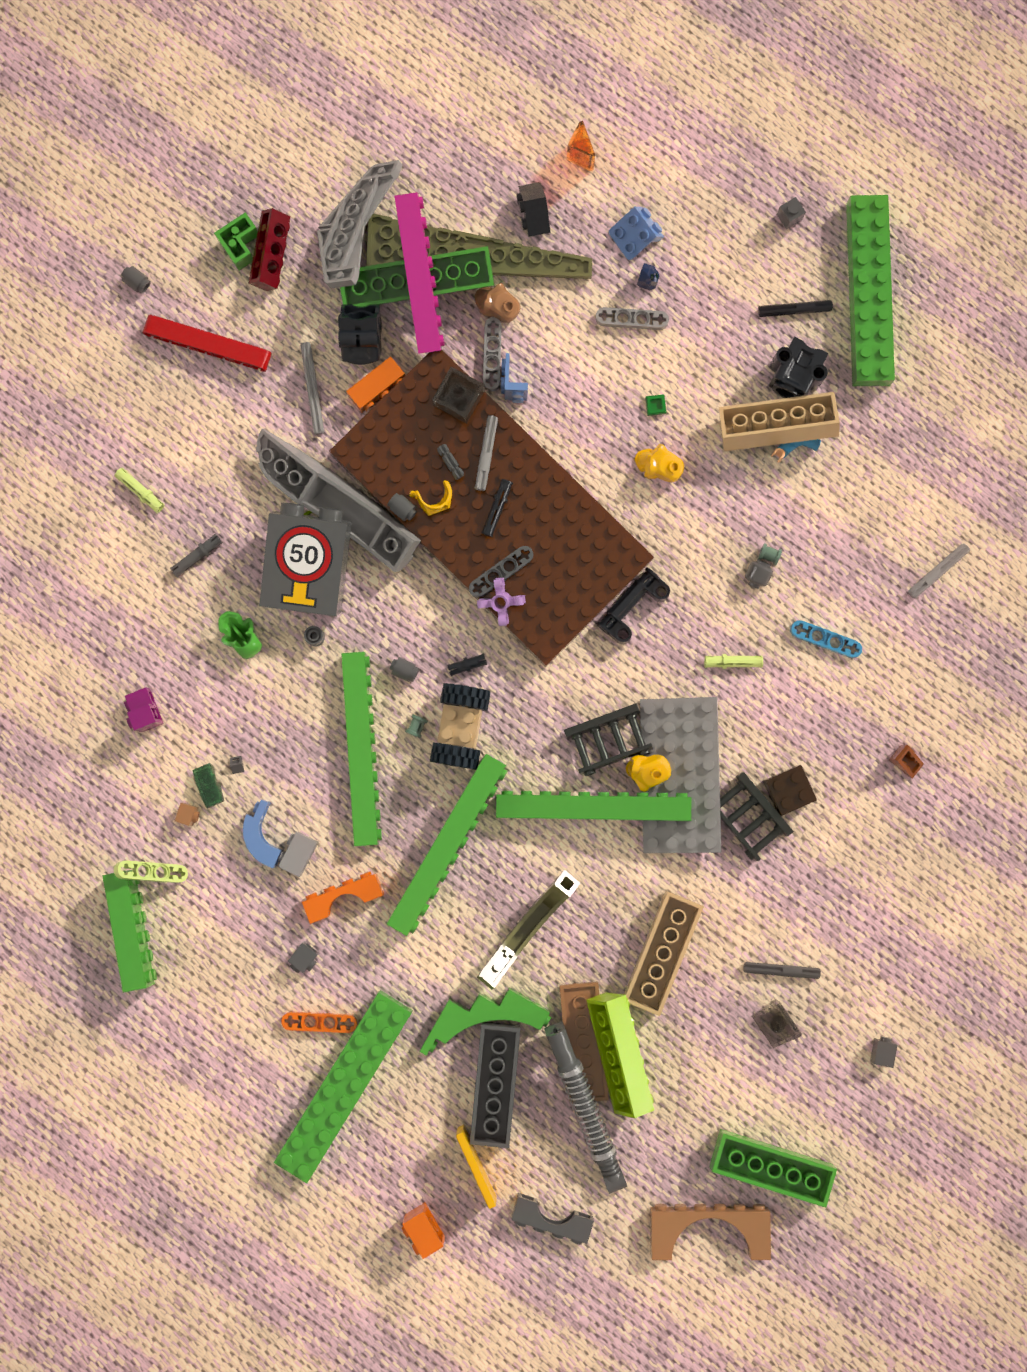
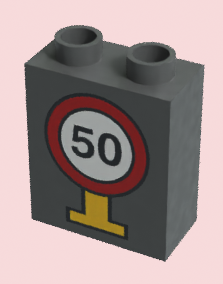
(305, 560)

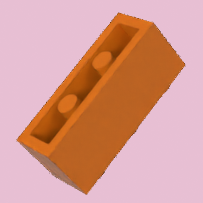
(375, 385)

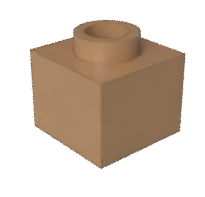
(187, 814)

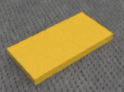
(476, 1167)

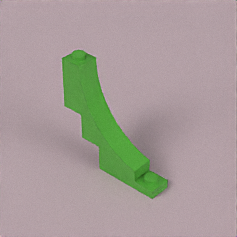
(457, 1017)

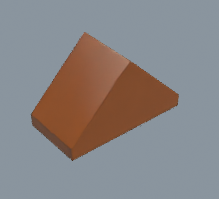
(906, 760)

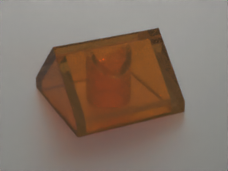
(580, 148)

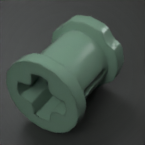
(770, 554)
(416, 726)

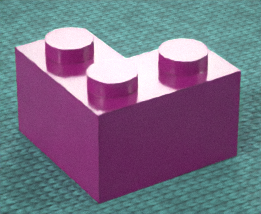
(142, 710)

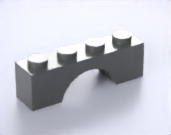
(575, 1227)

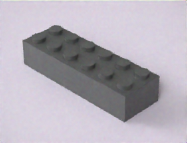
(495, 1085)

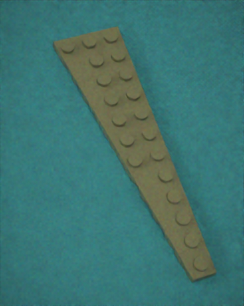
(506, 258)

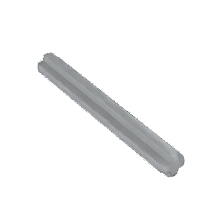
(312, 389)

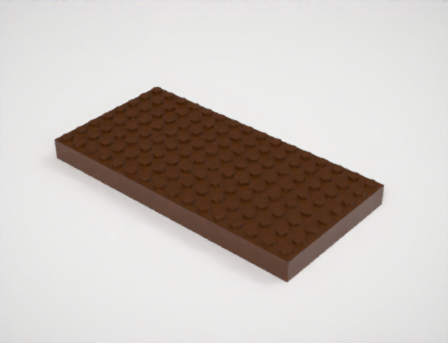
(576, 544)

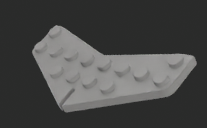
(343, 229)

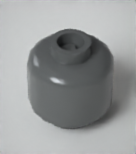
(759, 573)

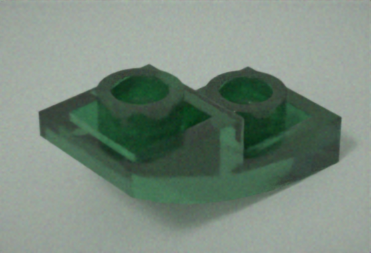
(208, 786)

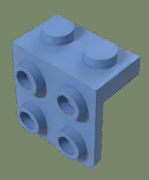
(635, 232)
(513, 391)

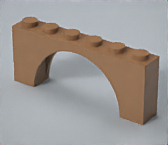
(669, 1222)

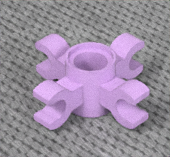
(499, 586)

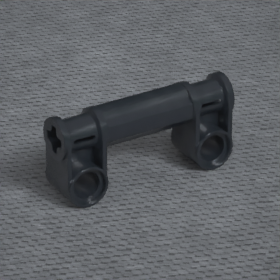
(628, 601)

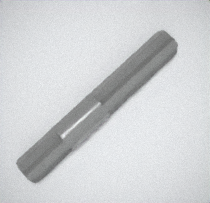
(486, 453)
(939, 570)

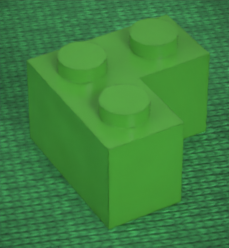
(234, 238)

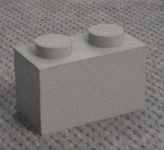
(297, 854)

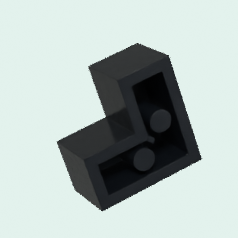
(534, 205)

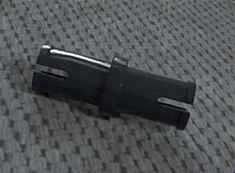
(467, 664)

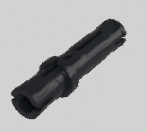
(505, 487)

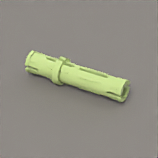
(146, 496)
(733, 661)

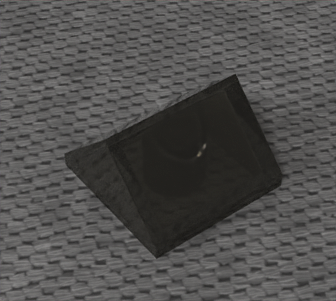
(776, 1024)

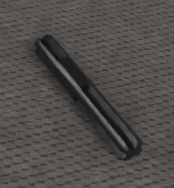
(795, 308)

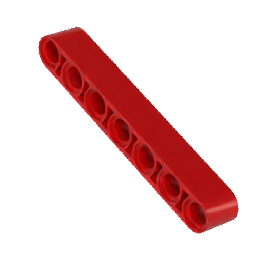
(208, 342)

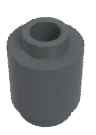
(135, 279)
(402, 507)
(404, 669)

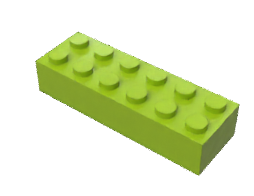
(620, 1055)

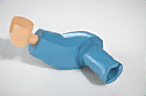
(784, 449)

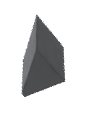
(236, 765)

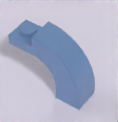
(254, 839)

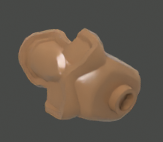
(497, 303)

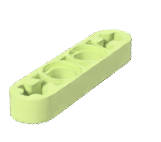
(150, 871)

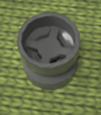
(316, 634)

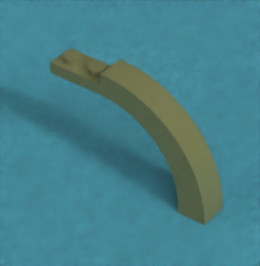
(526, 928)

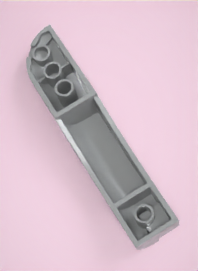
(319, 487)

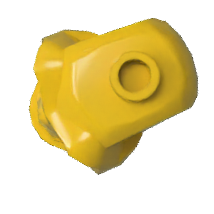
(659, 464)
(648, 770)

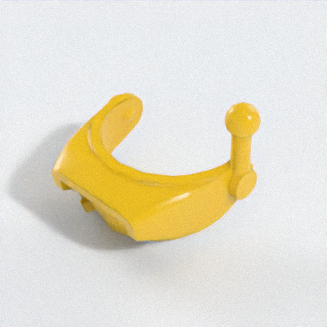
(440, 506)

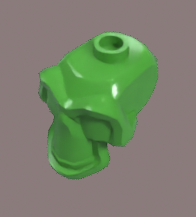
(239, 634)

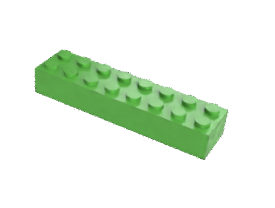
(452, 274)

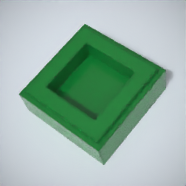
(655, 405)

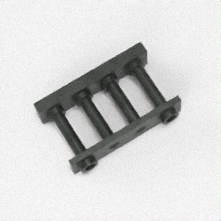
(594, 727)
(768, 813)

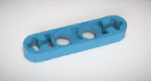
(826, 637)

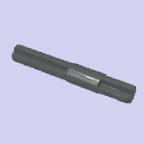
(782, 970)

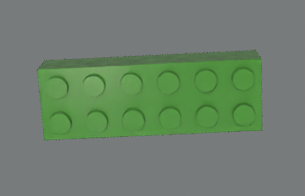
(129, 933)
(773, 1168)

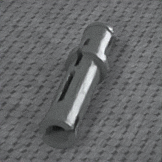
(192, 558)

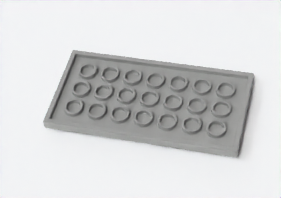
(689, 739)

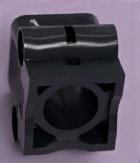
(360, 333)
(797, 369)

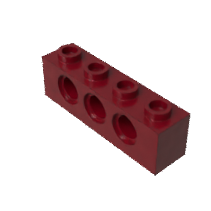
(269, 249)

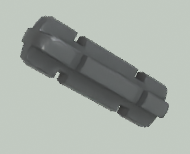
(450, 461)

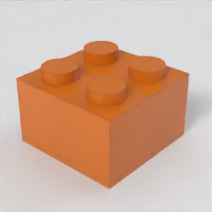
(423, 1230)

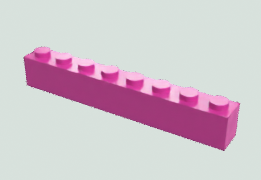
(418, 272)

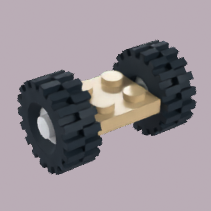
(460, 726)

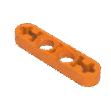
(319, 1022)

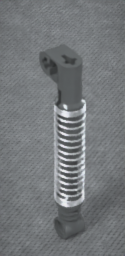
(571, 1070)

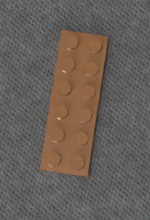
(581, 1034)

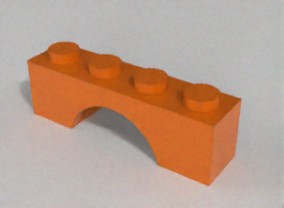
(320, 906)

